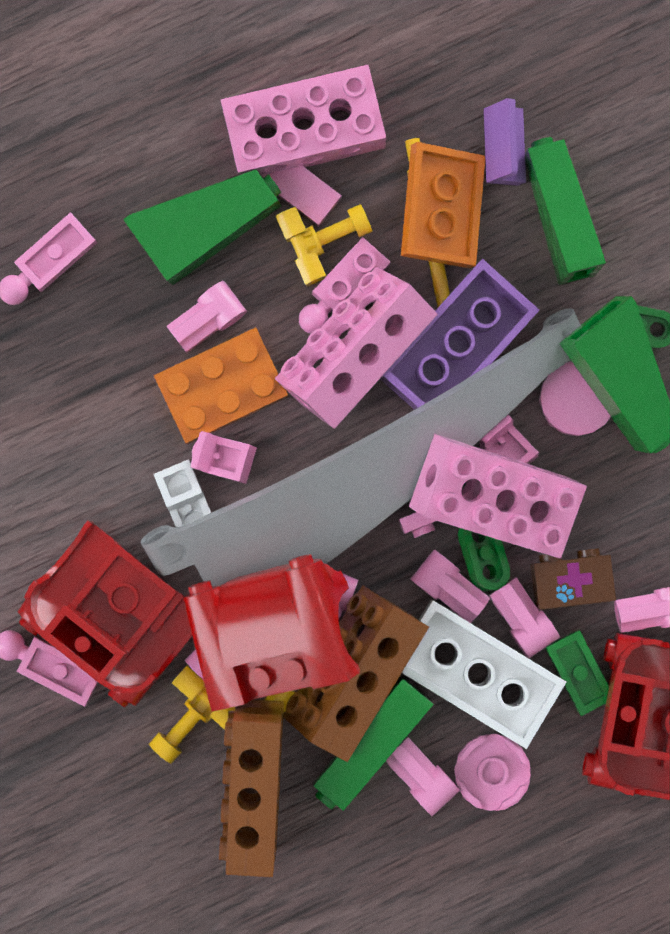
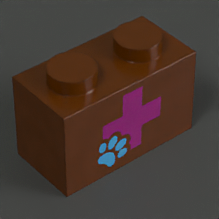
(573, 580)

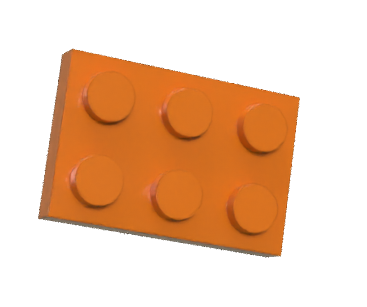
(443, 205)
(220, 385)

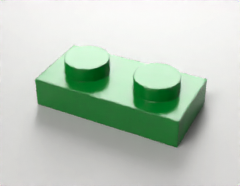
(580, 671)

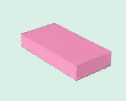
(306, 193)

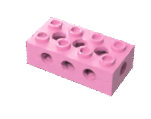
(311, 100)
(366, 352)
(533, 504)

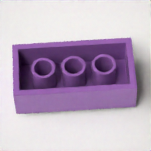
(463, 338)

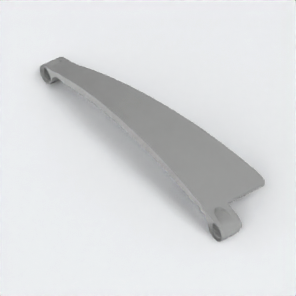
(361, 485)

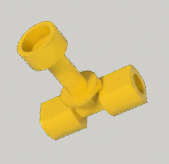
(309, 243)
(199, 708)

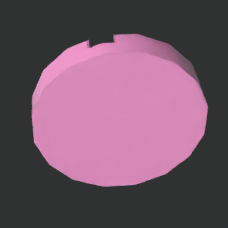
(571, 403)
(492, 772)

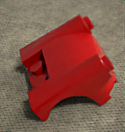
(108, 615)
(270, 632)
(636, 720)

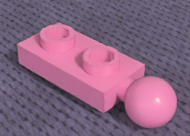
(47, 259)
(341, 283)
(47, 667)

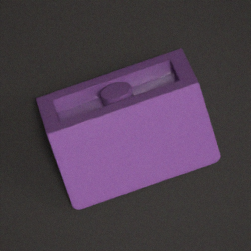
(504, 143)

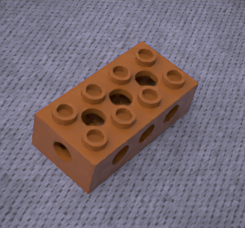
(381, 654)
(252, 798)

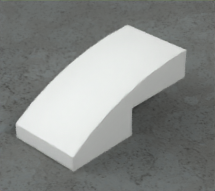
(182, 493)

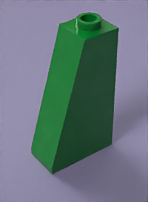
(563, 212)
(202, 223)
(623, 373)
(394, 721)

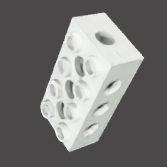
(504, 666)

